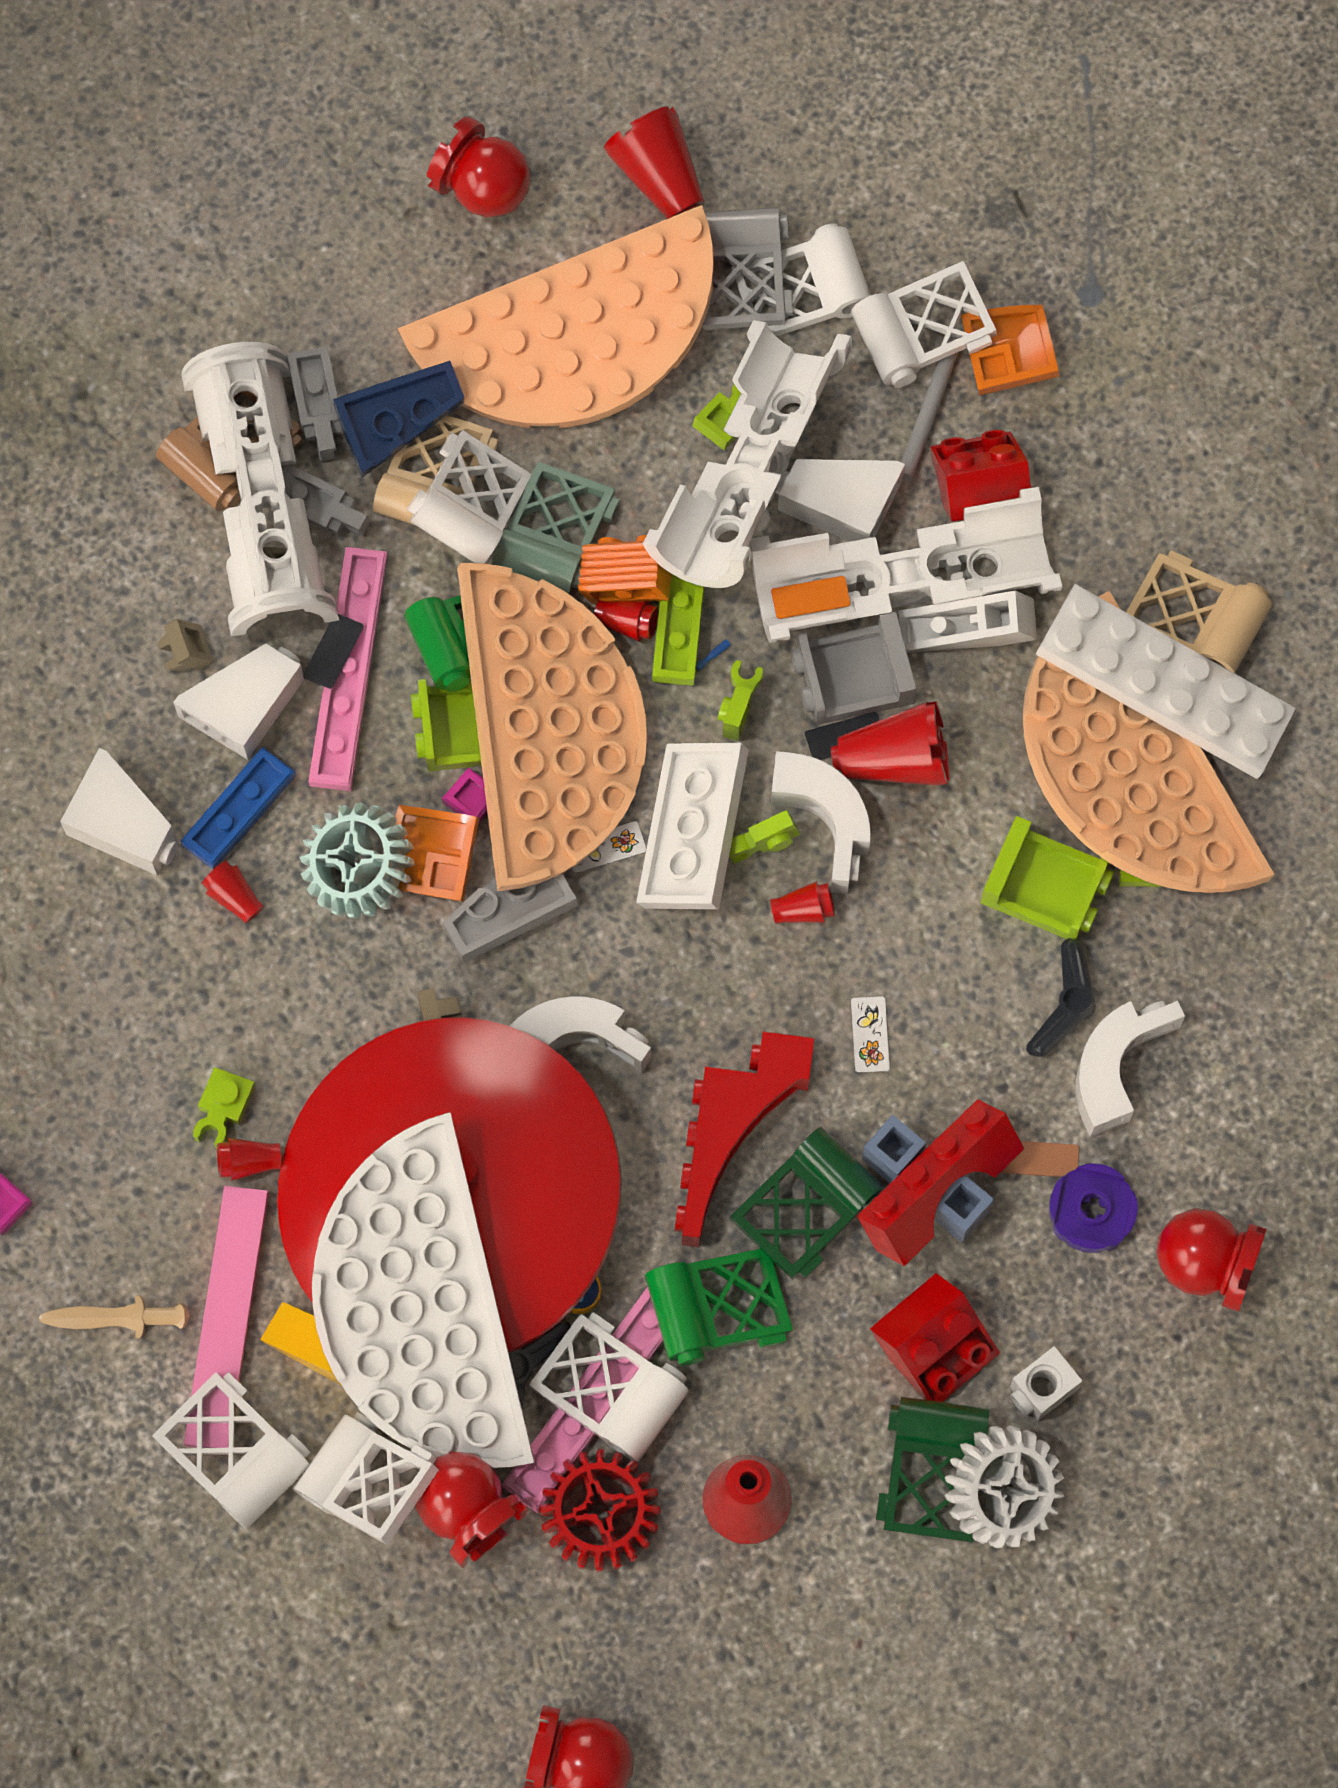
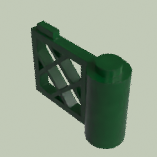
(837, 1182)
(929, 1430)

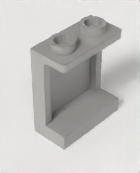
(855, 671)

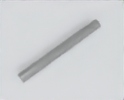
(927, 414)

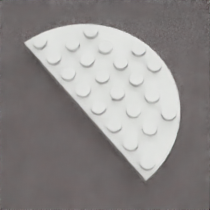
(413, 1305)

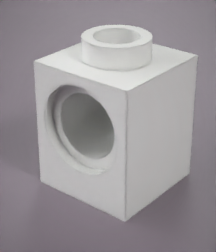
(1058, 1371)

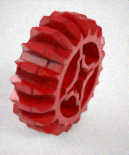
(619, 1502)

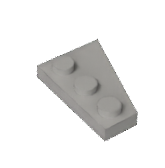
(498, 916)

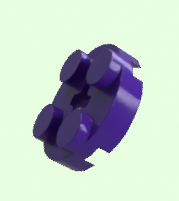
(1114, 1196)

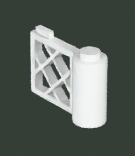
(834, 271)
(892, 338)
(459, 518)
(640, 1408)
(345, 1467)
(263, 1470)

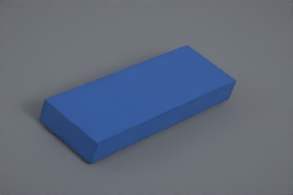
(238, 808)

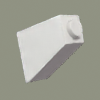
(841, 495)
(243, 698)
(118, 817)

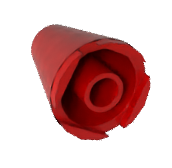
(658, 161)
(897, 749)
(742, 1513)

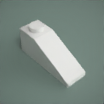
(969, 623)

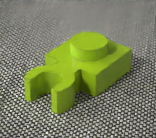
(715, 416)
(771, 835)
(223, 1101)

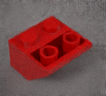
(979, 471)
(935, 1339)

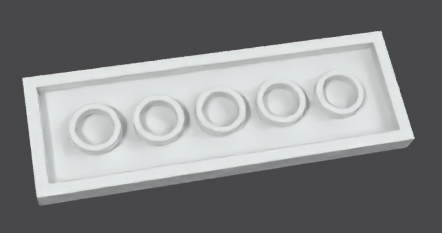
(1166, 681)

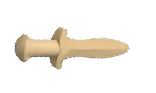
(132, 1316)

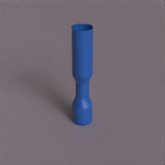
(713, 654)

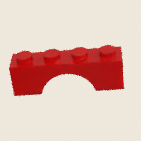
(904, 1212)

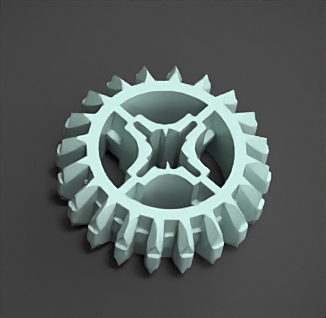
(354, 828)

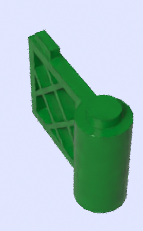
(441, 640)
(686, 1316)

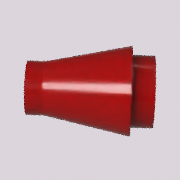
(628, 618)
(232, 891)
(805, 905)
(245, 1158)

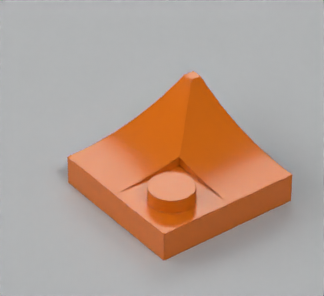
(1019, 352)
(440, 852)

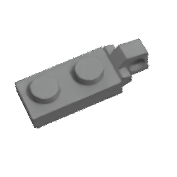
(314, 396)
(324, 503)

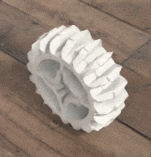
(1003, 1521)

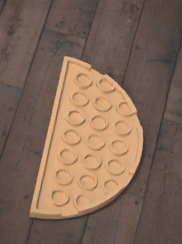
(578, 333)
(552, 720)
(1135, 788)

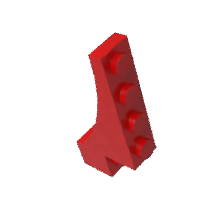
(729, 1110)

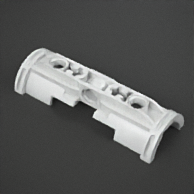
(768, 380)
(1000, 531)
(255, 580)

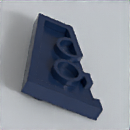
(396, 412)

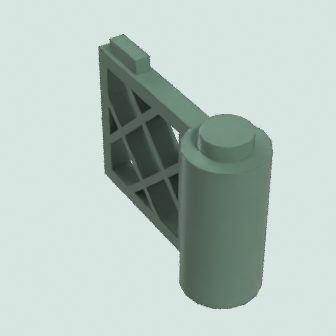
(546, 556)

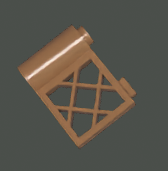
(193, 462)

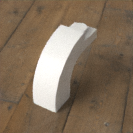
(823, 790)
(586, 1021)
(1098, 1081)

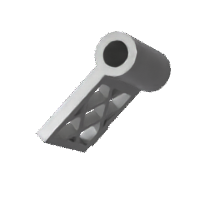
(749, 236)

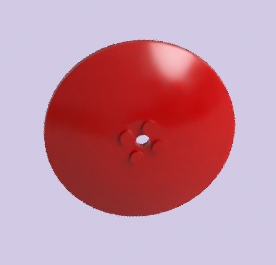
(529, 1142)

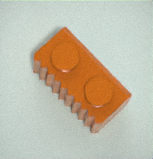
(621, 572)

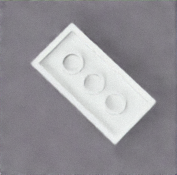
(692, 826)

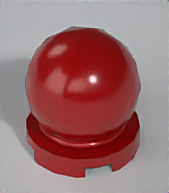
(485, 173)
(1207, 1255)
(468, 1506)
(578, 1754)

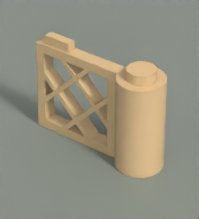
(400, 486)
(1230, 621)

